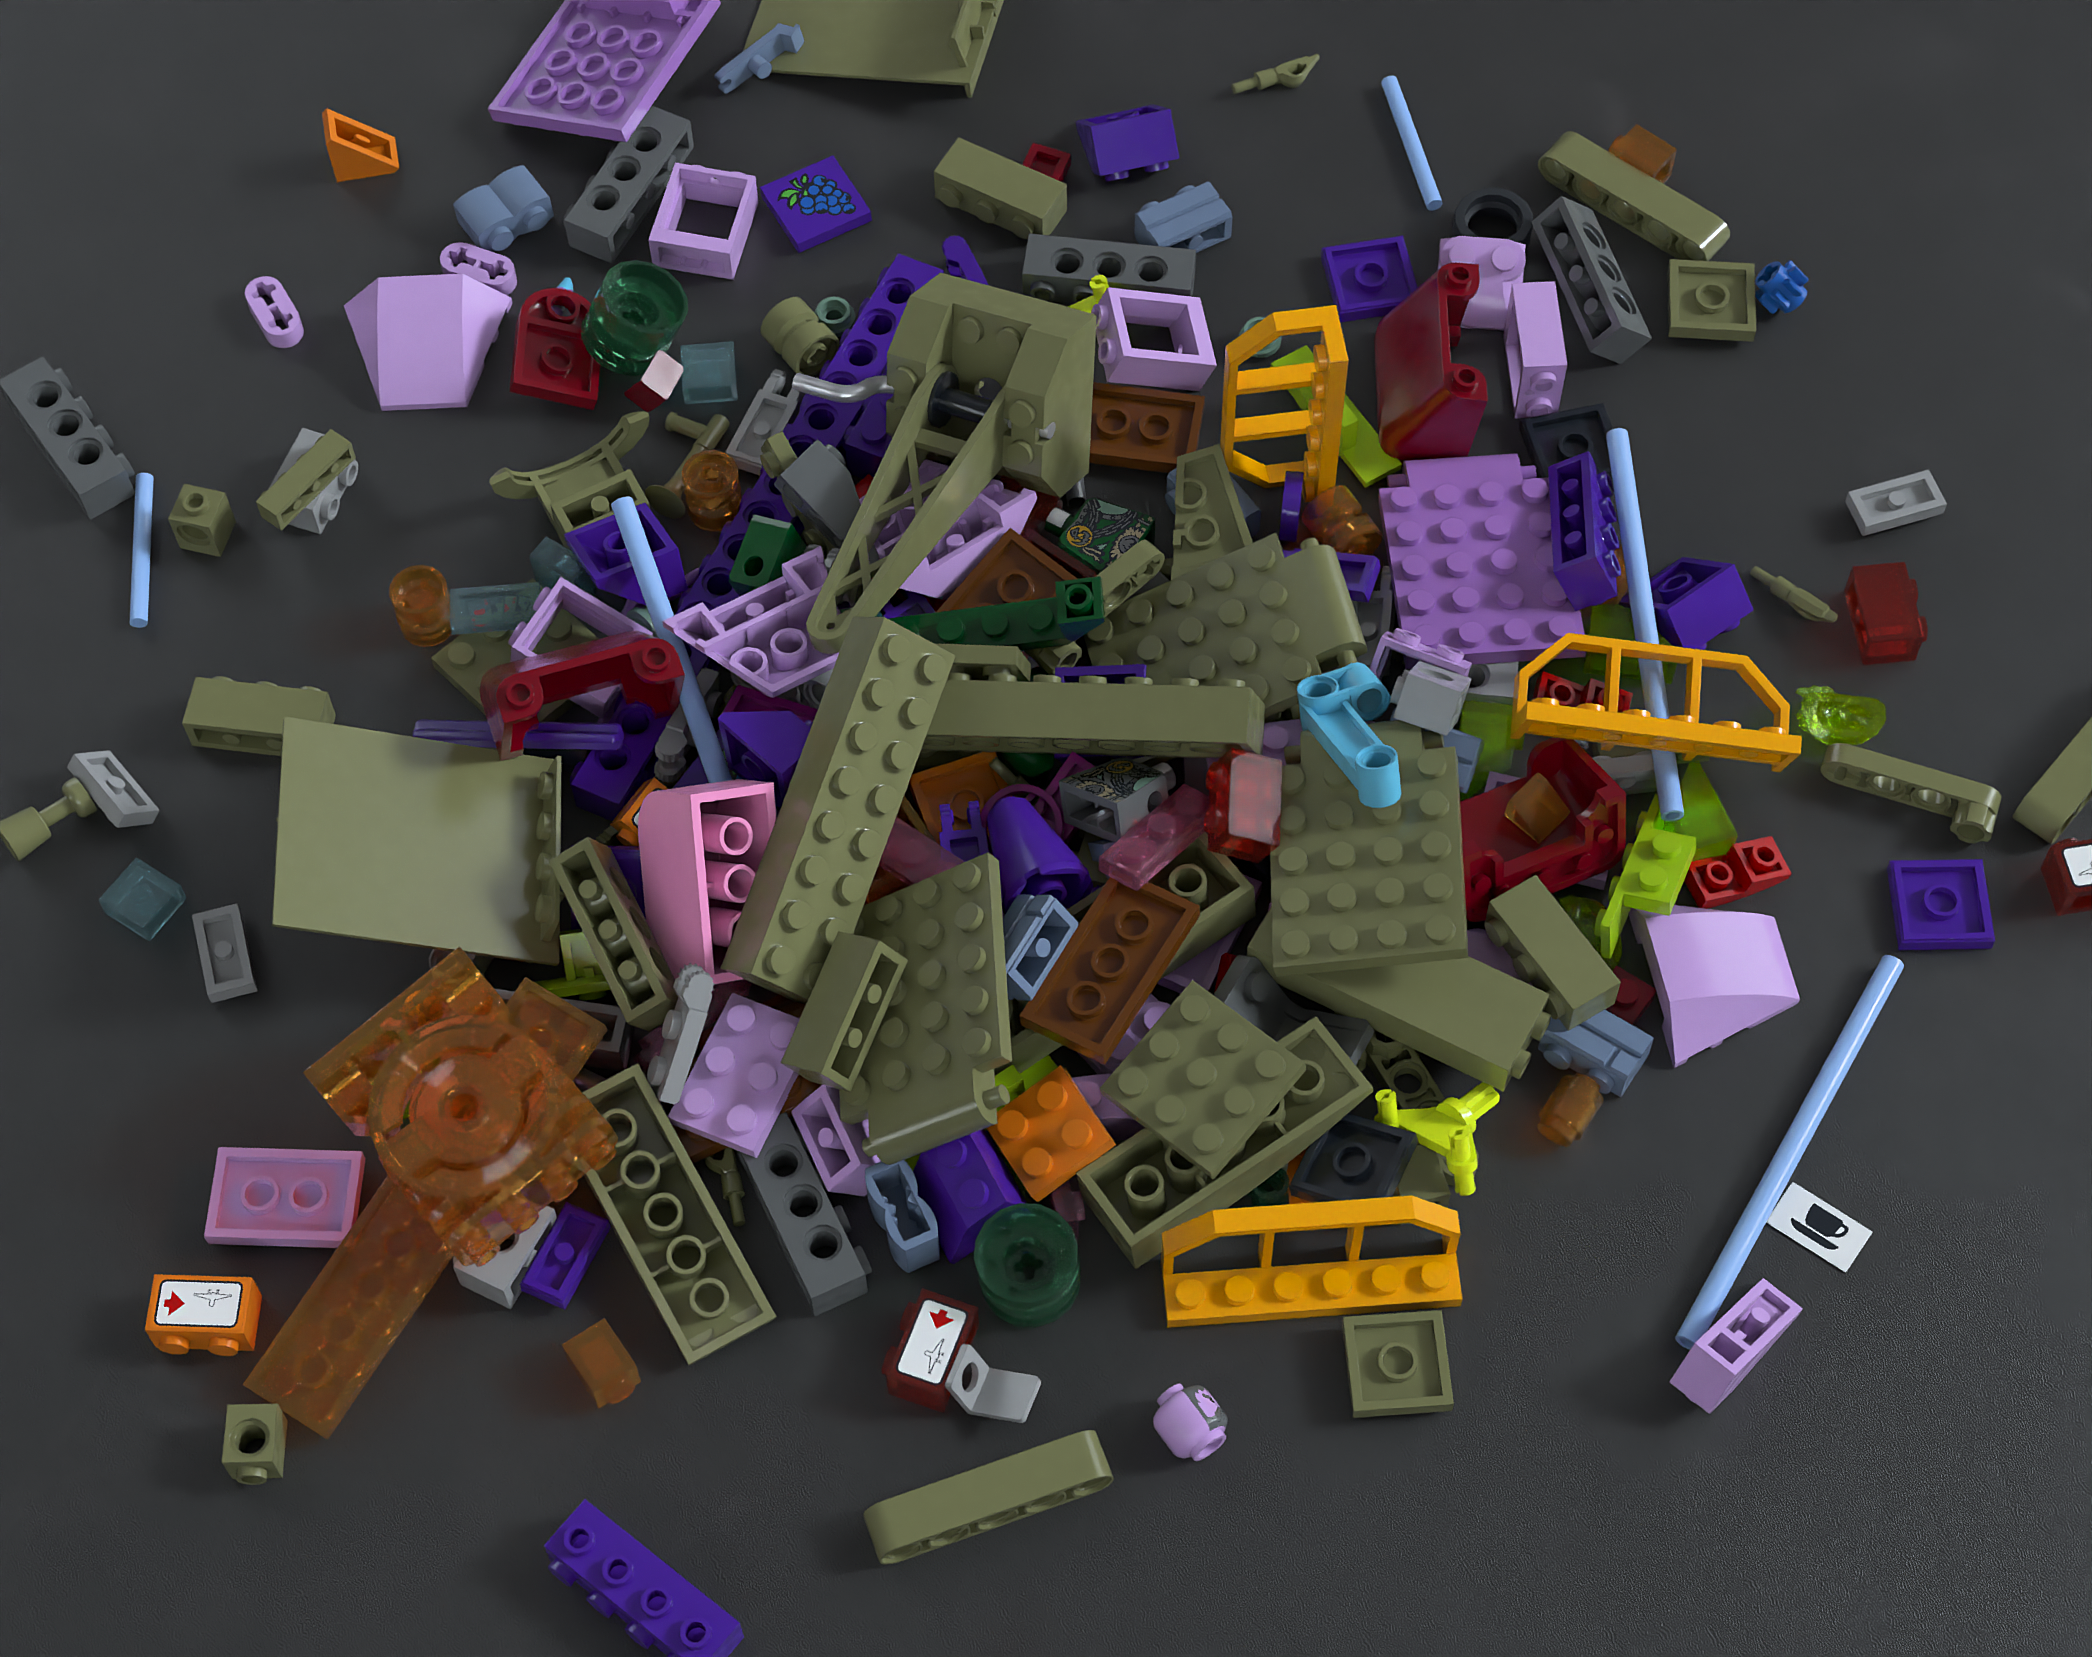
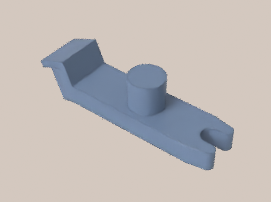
(757, 56)

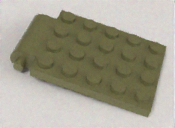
(1240, 620)
(1364, 880)
(947, 1020)

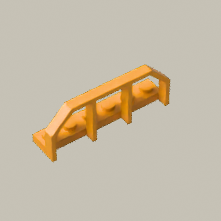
(1319, 423)
(1637, 727)
(1311, 1288)

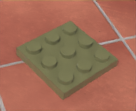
(473, 654)
(1203, 1079)

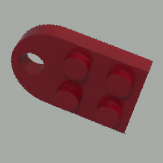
(550, 353)

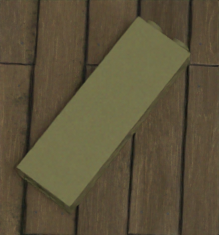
(1441, 1008)

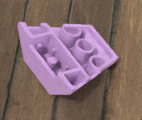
(425, 337)
(968, 538)
(765, 630)
(1713, 973)

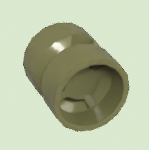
(799, 336)

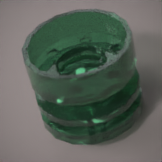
(633, 317)
(1020, 1239)

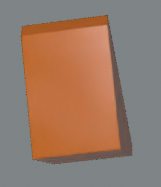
(357, 148)

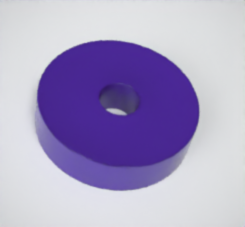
(1291, 506)

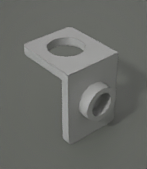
(991, 1391)

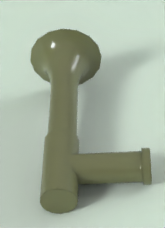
(667, 498)

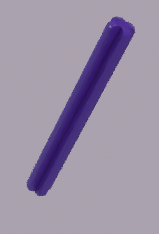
(548, 735)

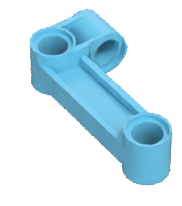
(1335, 712)

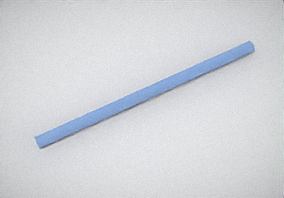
(660, 610)
(1643, 614)
(1789, 1152)

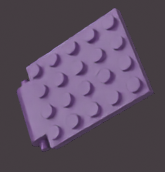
(601, 65)
(1475, 558)

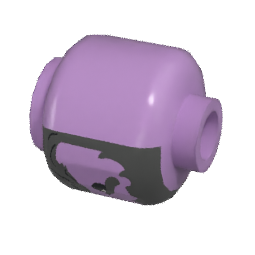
(1190, 1421)

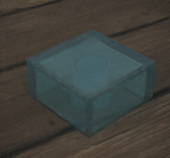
(709, 372)
(555, 561)
(142, 899)

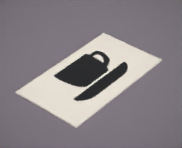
(1819, 1227)

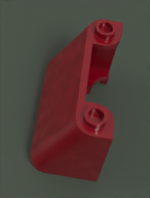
(1422, 398)
(637, 661)
(1580, 847)

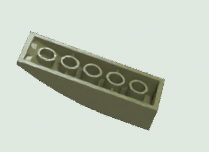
(1152, 1188)
(672, 1224)

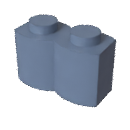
(503, 209)
(904, 1215)

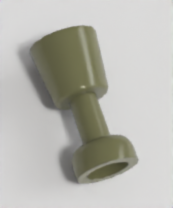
(30, 829)

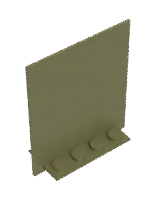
(884, 38)
(417, 842)

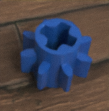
(1781, 287)

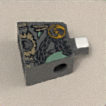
(1114, 796)

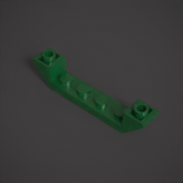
(1020, 624)

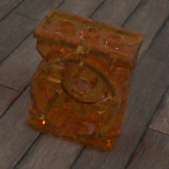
(424, 1052)

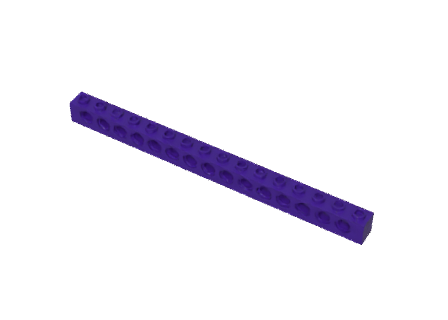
(859, 357)

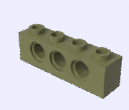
(617, 932)

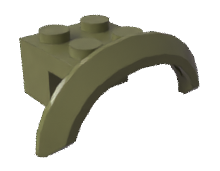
(583, 486)

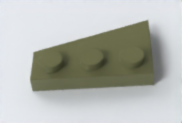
(1207, 511)

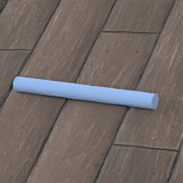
(1411, 143)
(141, 550)

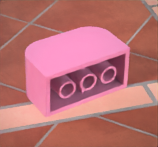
(699, 865)

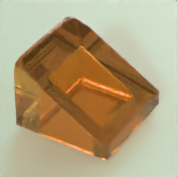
(1537, 808)

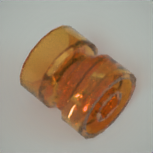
(711, 489)
(1338, 521)
(421, 605)

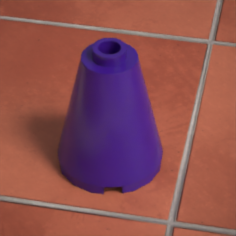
(1033, 856)

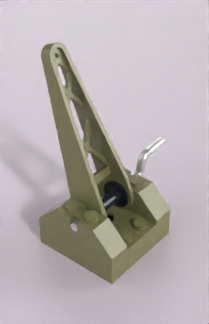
(1029, 432)

